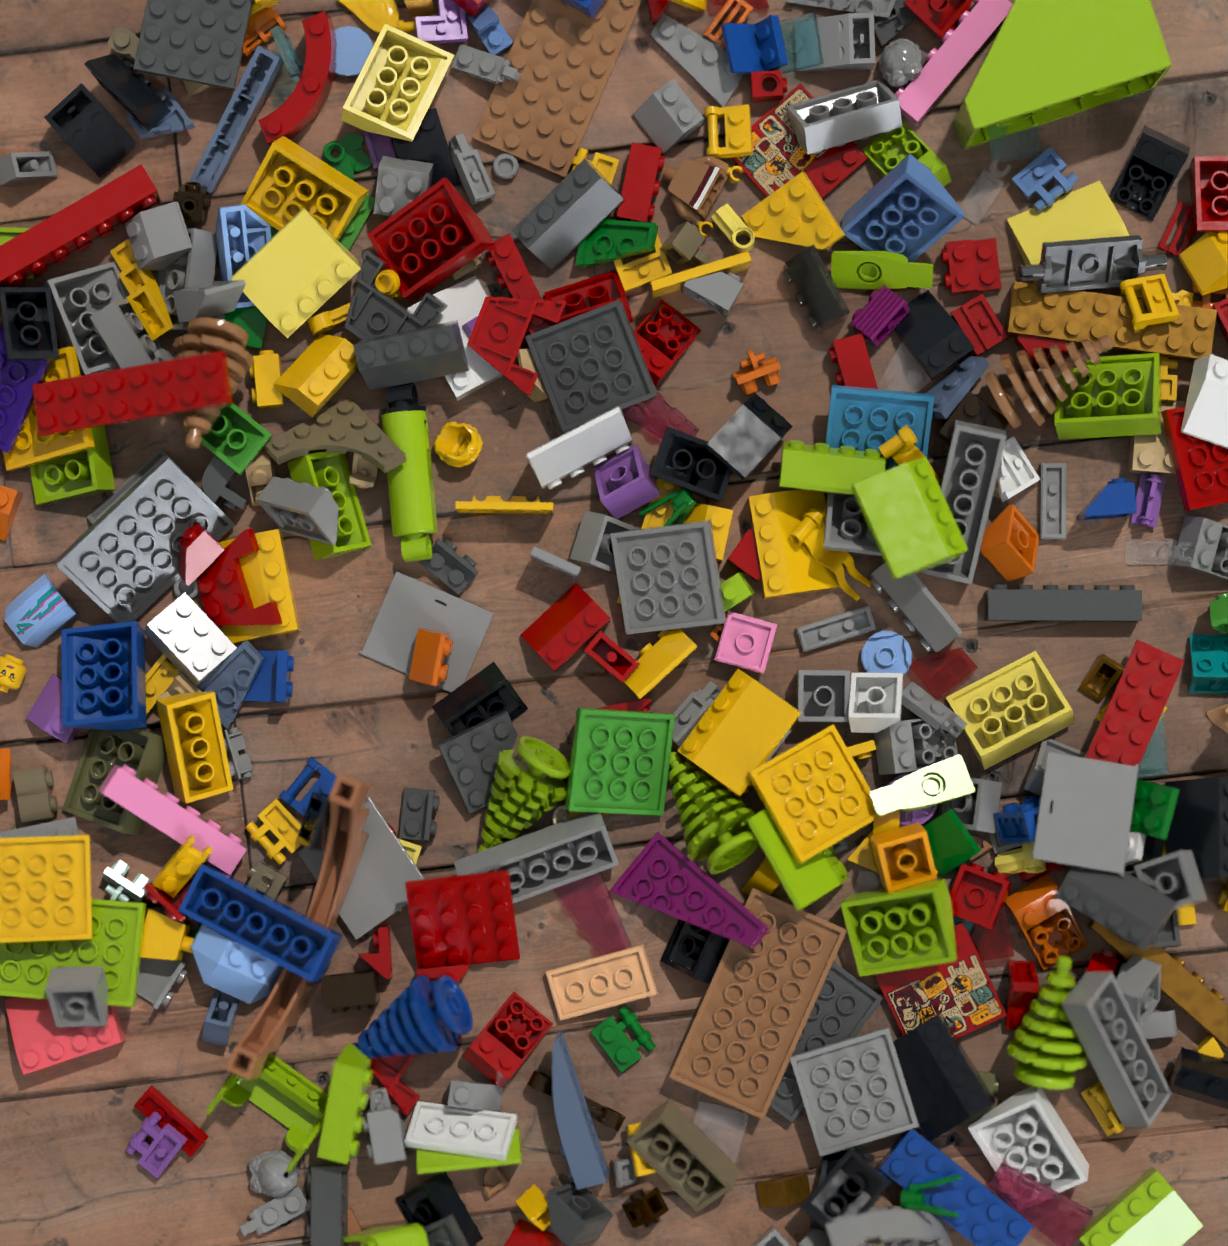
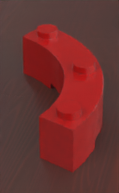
(313, 84)

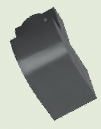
(216, 482)

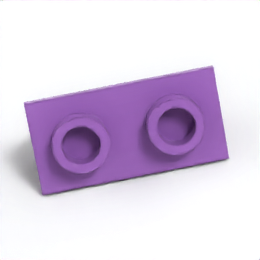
(1148, 500)

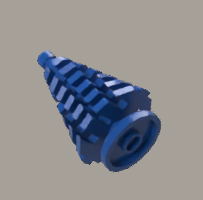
(419, 1021)

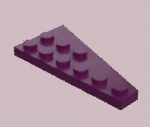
(678, 887)

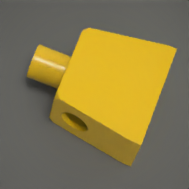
(165, 937)

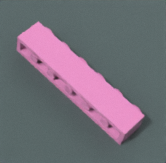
(952, 57)
(170, 818)

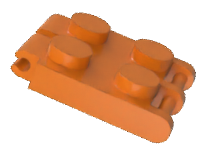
(258, 25)

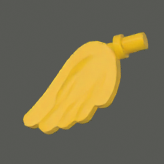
(377, 13)

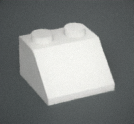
(874, 701)

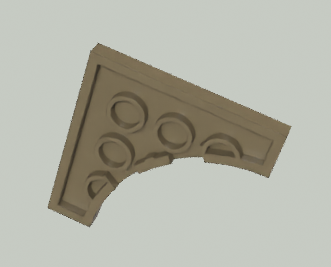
(338, 431)

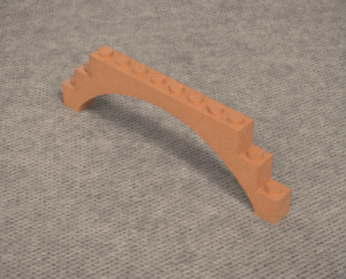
(338, 867)

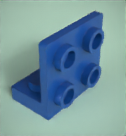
(755, 46)
(1017, 822)

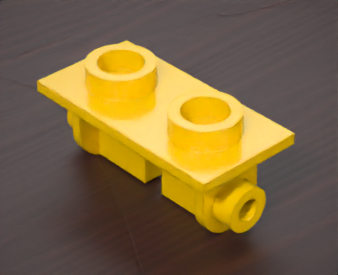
(1102, 1108)

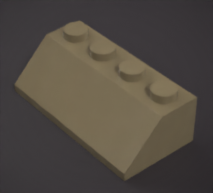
(683, 1156)

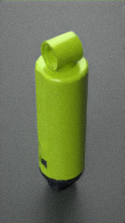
(412, 481)

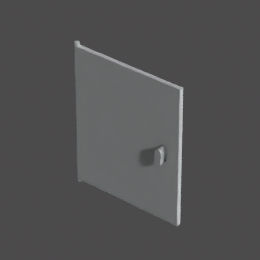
(418, 605)
(1085, 812)
(379, 878)

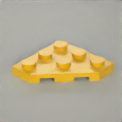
(795, 216)

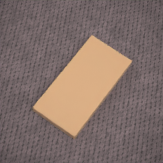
(601, 982)

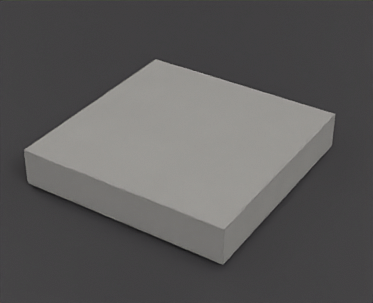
(555, 562)

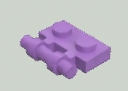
(162, 1150)

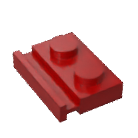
(979, 324)

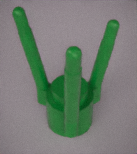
(682, 503)
(914, 1200)

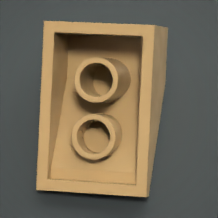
(1152, 452)

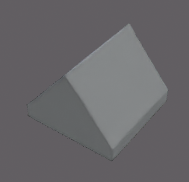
(623, 1172)

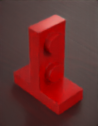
(1021, 991)

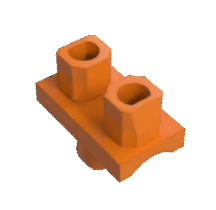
(747, 376)

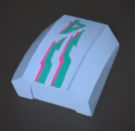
(38, 612)

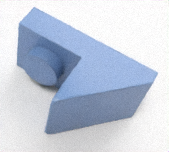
(490, 30)

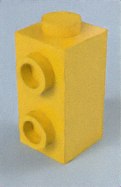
(266, 371)

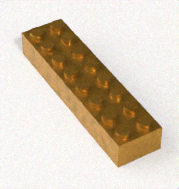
(1091, 315)

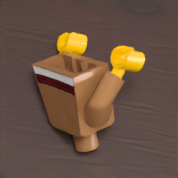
(697, 185)

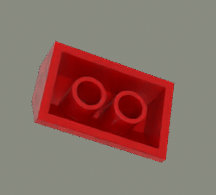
(589, 295)
(565, 627)

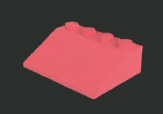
(43, 1044)

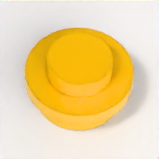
(387, 282)

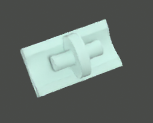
(115, 877)

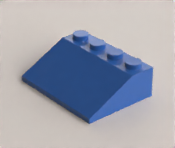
(104, 677)

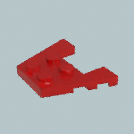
(501, 332)
(226, 591)
(388, 1072)

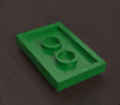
(1153, 809)

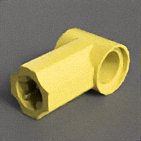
(732, 227)
(1019, 861)

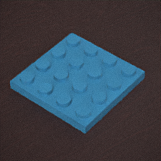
(872, 416)

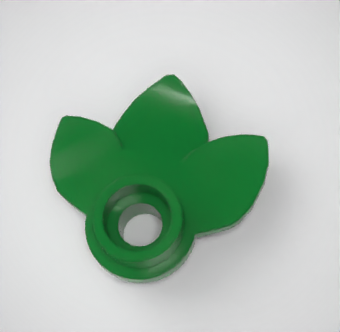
(351, 157)

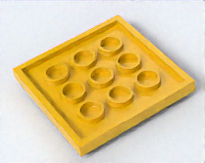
(34, 449)
(814, 794)
(45, 888)

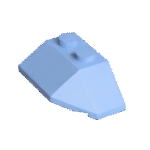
(239, 237)
(233, 966)

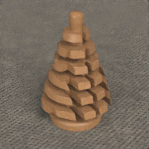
(210, 336)
(1037, 381)

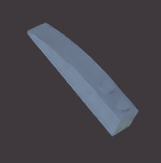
(238, 117)
(574, 1122)

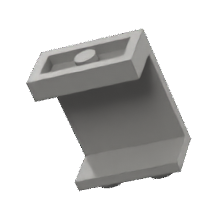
(158, 978)

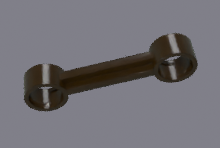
(597, 1111)

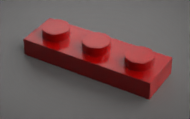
(154, 1101)

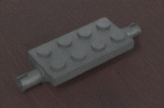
(1090, 264)

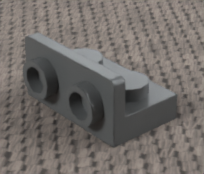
(450, 567)
(418, 814)

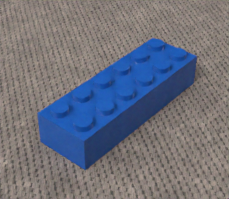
(260, 923)
(981, 1213)

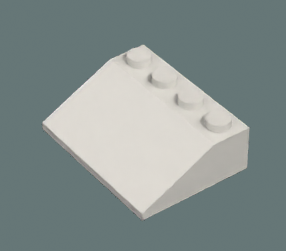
(464, 304)
(1208, 401)
(580, 448)
(1031, 1140)

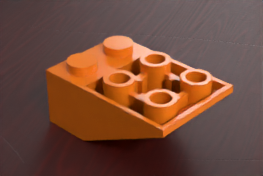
(1045, 921)

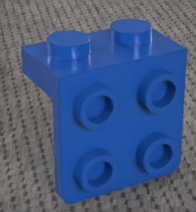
(273, 678)

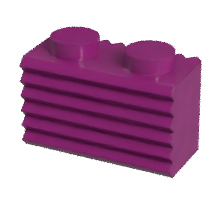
(879, 315)

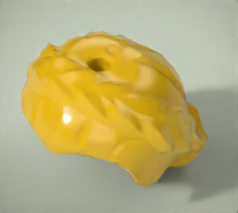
(458, 444)

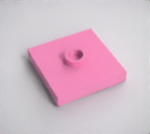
(745, 642)

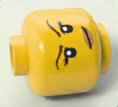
(11, 672)

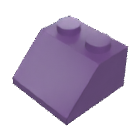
(625, 482)
(48, 711)

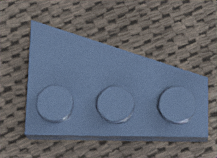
(955, 385)
(233, 680)

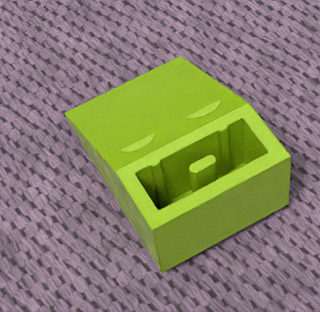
(893, 147)

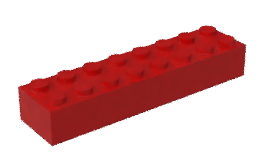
(76, 227)

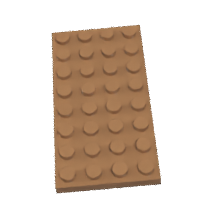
(563, 74)
(758, 1007)

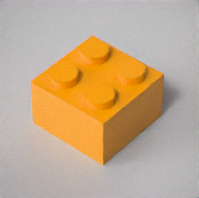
(903, 857)

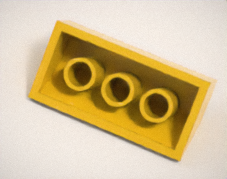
(194, 745)

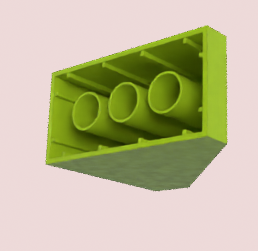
(1062, 61)

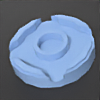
(351, 50)
(886, 653)

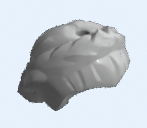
(900, 62)
(269, 1172)

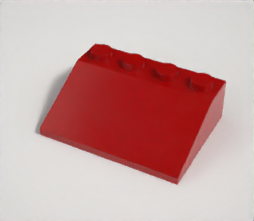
(1209, 192)
(430, 239)

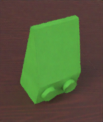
(235, 438)

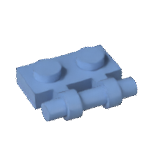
(1041, 172)

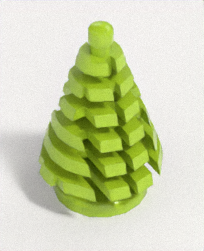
(523, 789)
(711, 818)
(1047, 1039)

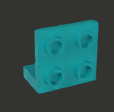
(1208, 664)

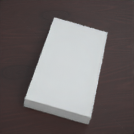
(461, 1130)

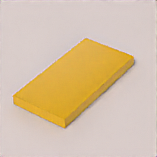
(676, 281)

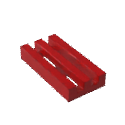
(1188, 210)

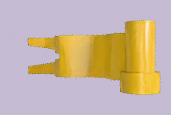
(903, 448)
(812, 535)

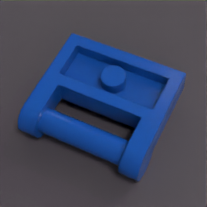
(322, 786)

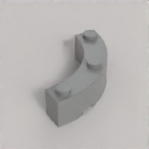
(889, 1228)

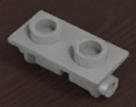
(238, 764)

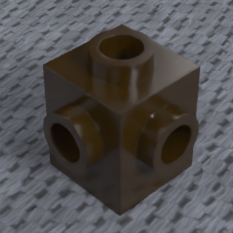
(193, 201)
(645, 1207)

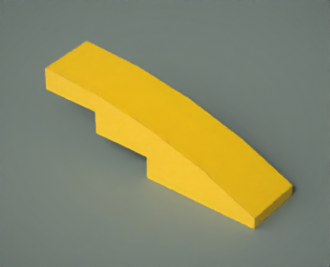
(143, 291)

